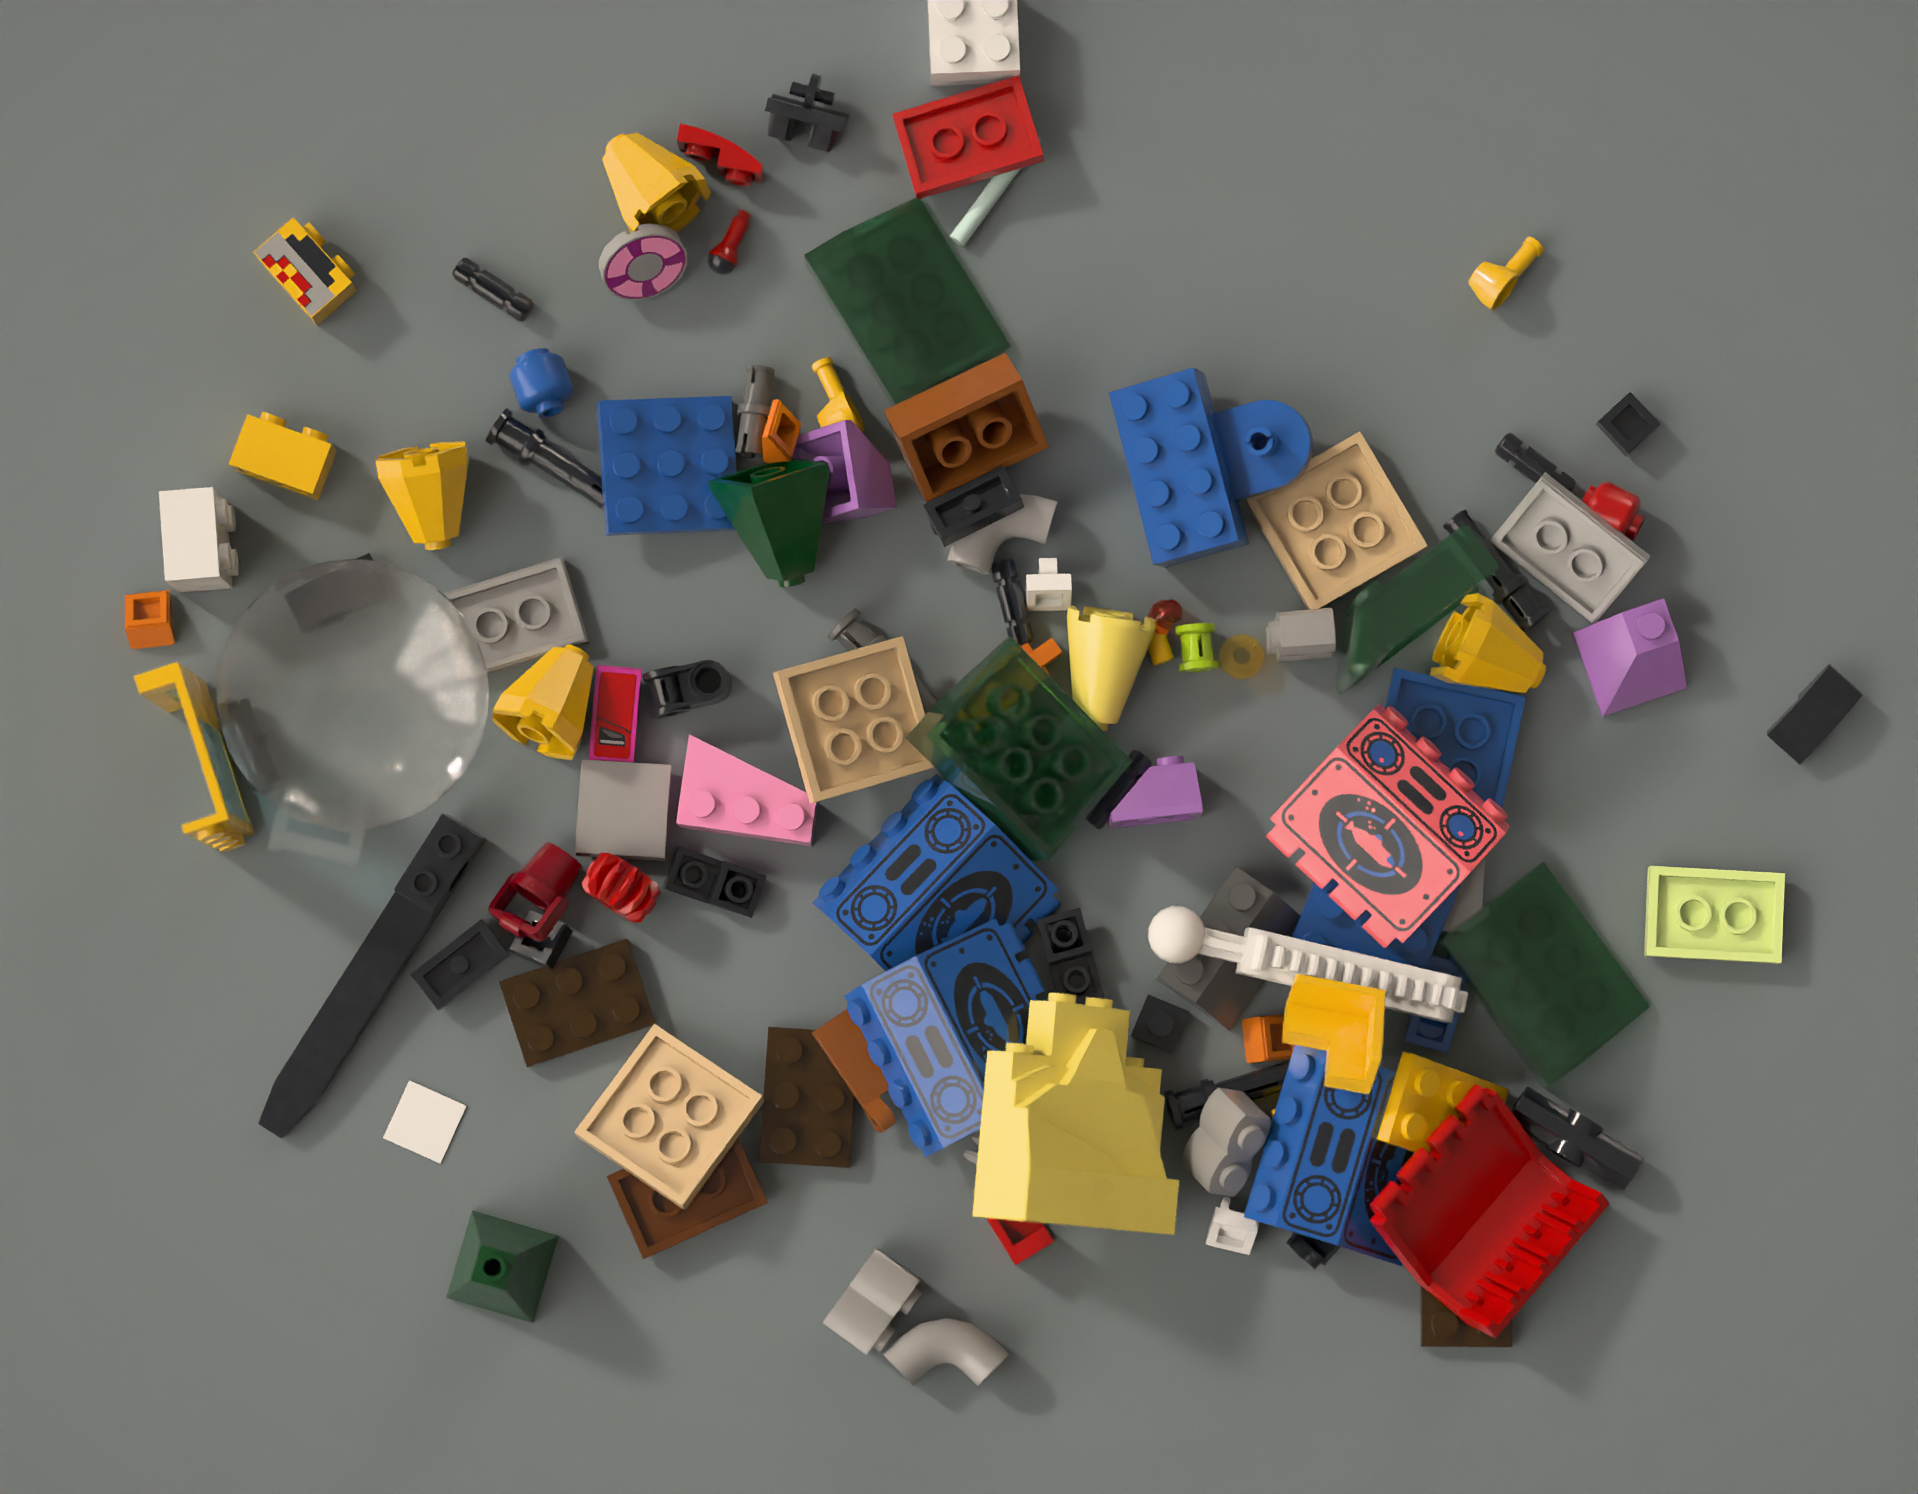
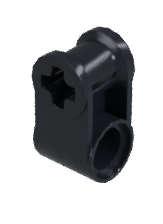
(683, 688)

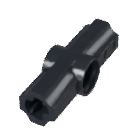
(1576, 1138)

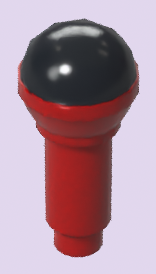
(724, 257)

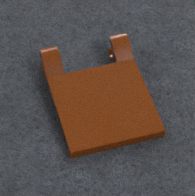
(850, 1056)

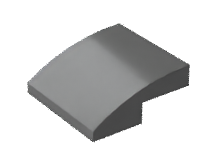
(623, 810)

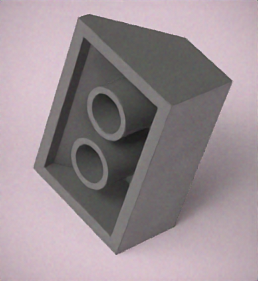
(1212, 982)

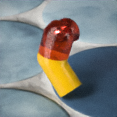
(1166, 613)

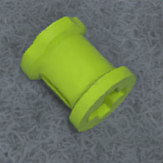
(1196, 647)

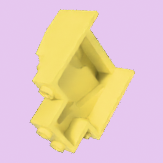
(1074, 1125)

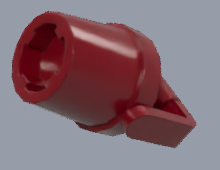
(543, 883)

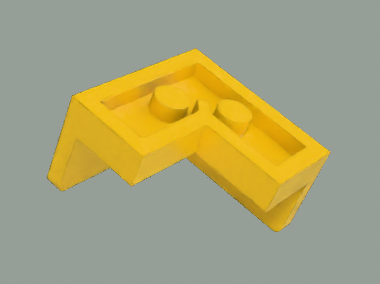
(1343, 1022)

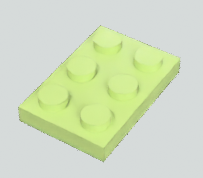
(1714, 914)

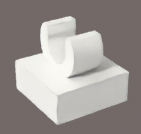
(1048, 589)
(1231, 1230)

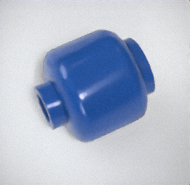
(541, 382)

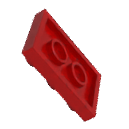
(968, 137)

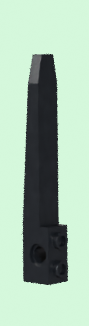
(372, 972)

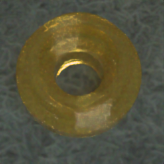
(1236, 670)

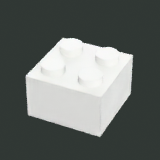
(973, 41)
(197, 539)

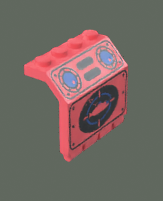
(1387, 826)

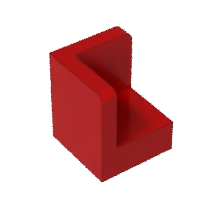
(1020, 1237)

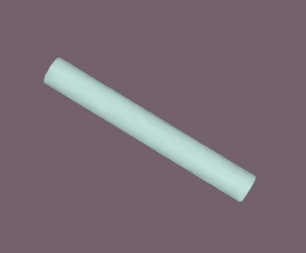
(982, 207)

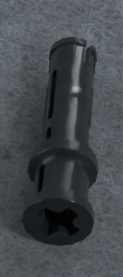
(533, 448)
(1509, 588)
(1189, 1103)

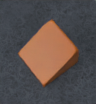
(780, 434)
(149, 619)
(1264, 1039)

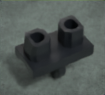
(825, 121)

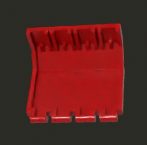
(1483, 1213)

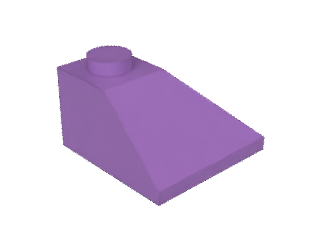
(858, 474)
(1632, 657)
(1161, 796)

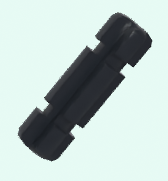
(493, 289)
(1530, 462)
(1012, 601)
(1101, 812)

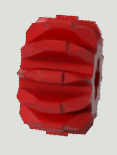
(621, 887)

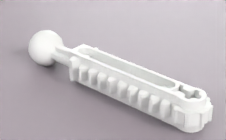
(1179, 935)

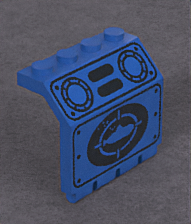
(932, 878)
(938, 1020)
(1326, 1159)

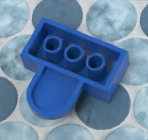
(1199, 463)

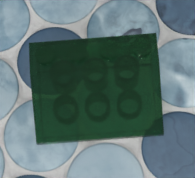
(905, 301)
(1020, 750)
(1543, 975)

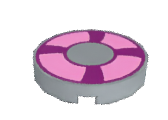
(643, 262)

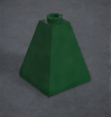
(777, 514)
(525, 1264)

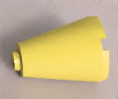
(1105, 659)

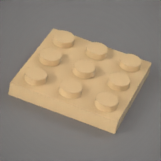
(1337, 523)
(853, 718)
(669, 1116)

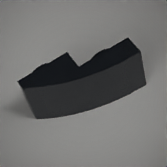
(1814, 714)
(714, 881)
(1070, 955)

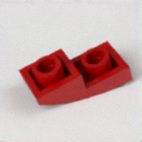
(733, 160)

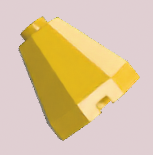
(653, 183)
(427, 489)
(1487, 650)
(548, 703)

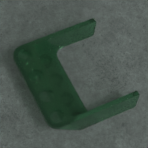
(1410, 604)

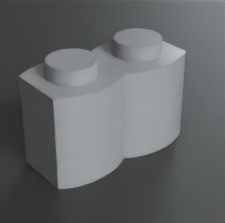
(1301, 635)
(1225, 1142)
(873, 1301)

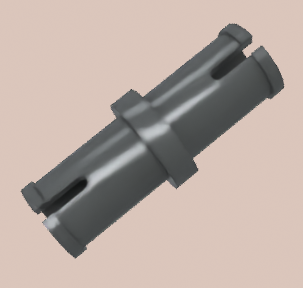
(754, 411)

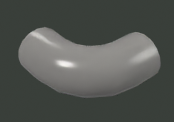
(979, 548)
(946, 1343)

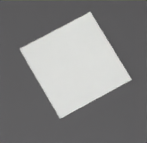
(424, 1121)

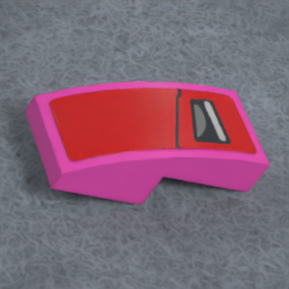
(615, 713)

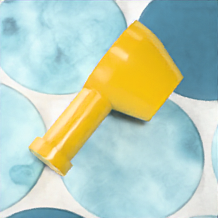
(1495, 282)
(840, 404)

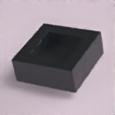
(1628, 424)
(546, 951)
(1159, 1024)

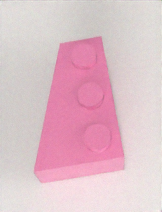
(741, 800)

